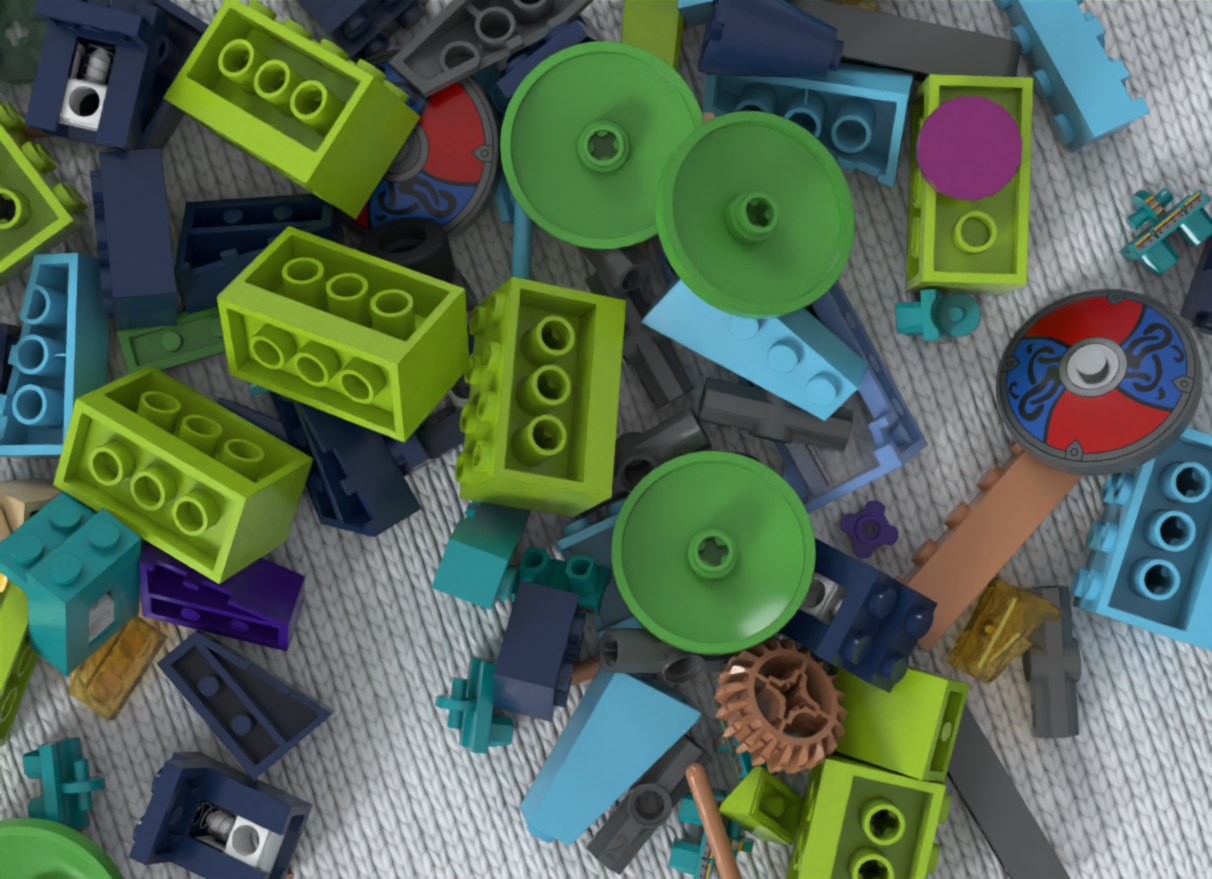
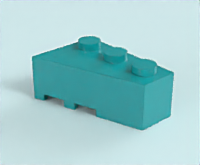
(481, 554)

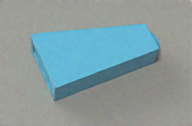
(603, 751)

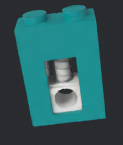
(76, 578)

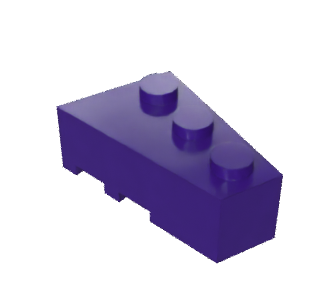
(251, 606)

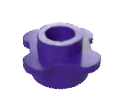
(855, 527)

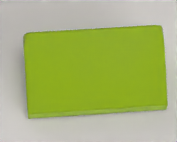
(654, 27)
(764, 807)

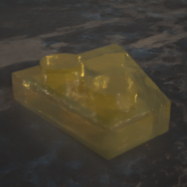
(999, 630)
(116, 668)

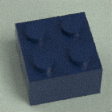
(538, 651)

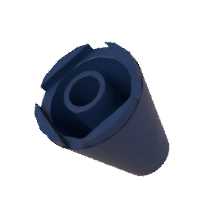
(767, 41)

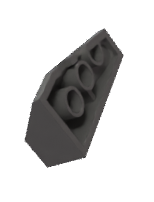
(475, 35)

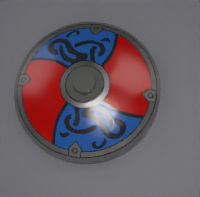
(445, 165)
(1099, 382)

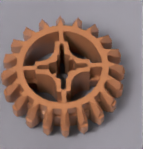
(765, 707)

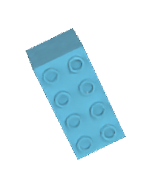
(1129, 544)

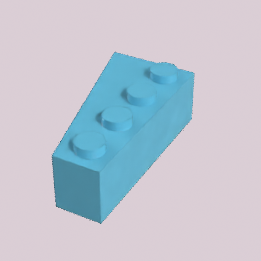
(1073, 70)
(851, 111)
(781, 354)
(57, 355)

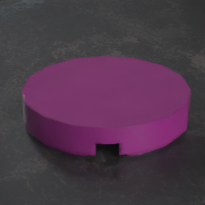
(969, 148)

